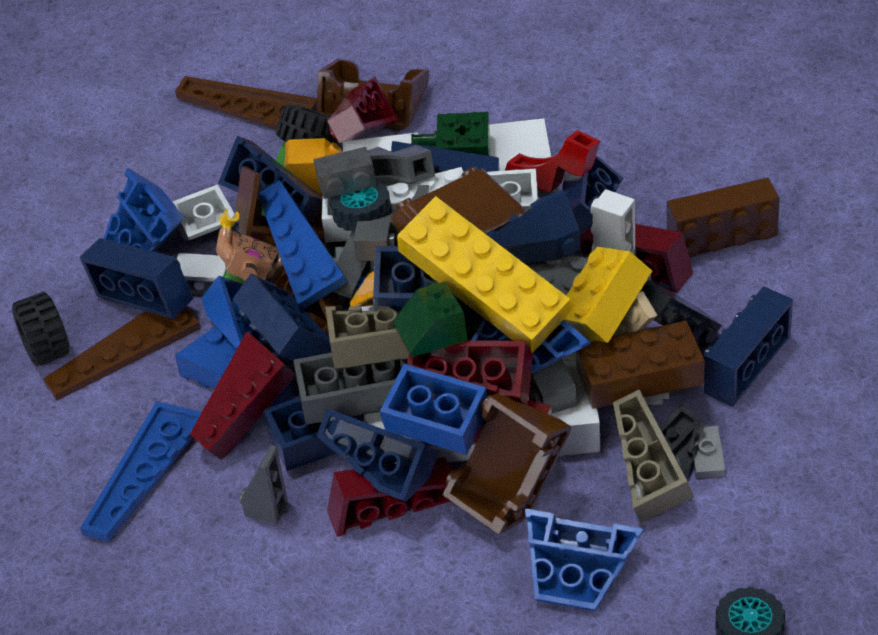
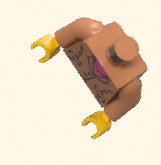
(246, 254)

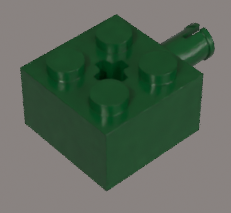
(459, 133)

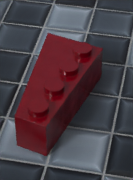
(659, 250)
(497, 365)
(243, 392)

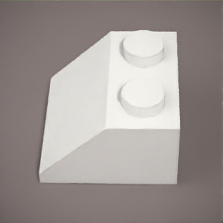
(202, 212)

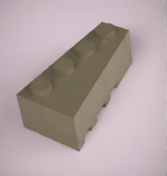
(363, 336)
(650, 464)

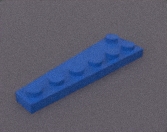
(304, 256)
(147, 459)

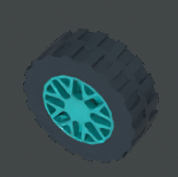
(360, 206)
(749, 613)

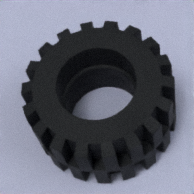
(303, 123)
(40, 328)

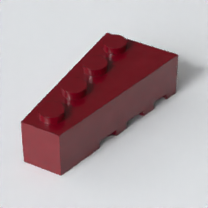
(361, 113)
(357, 502)

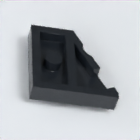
(683, 435)

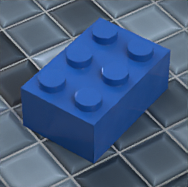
(434, 409)

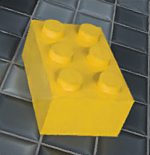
(605, 292)

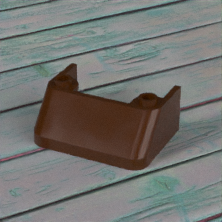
(250, 210)

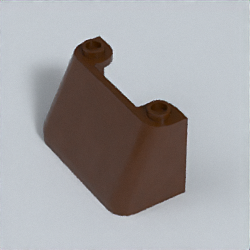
(343, 75)
(473, 196)
(507, 463)

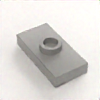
(709, 456)

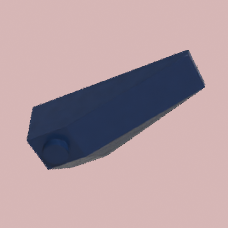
(542, 232)
(384, 458)

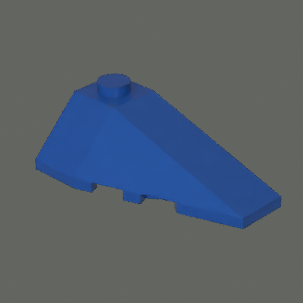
(224, 311)

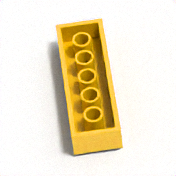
(483, 274)

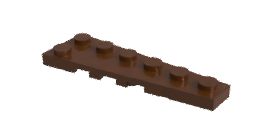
(241, 101)
(122, 347)

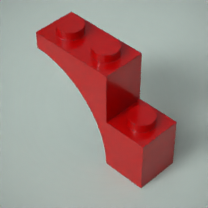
(574, 157)

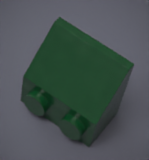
(431, 320)

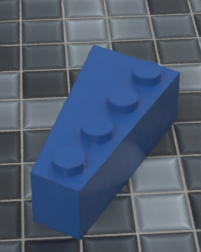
(208, 359)

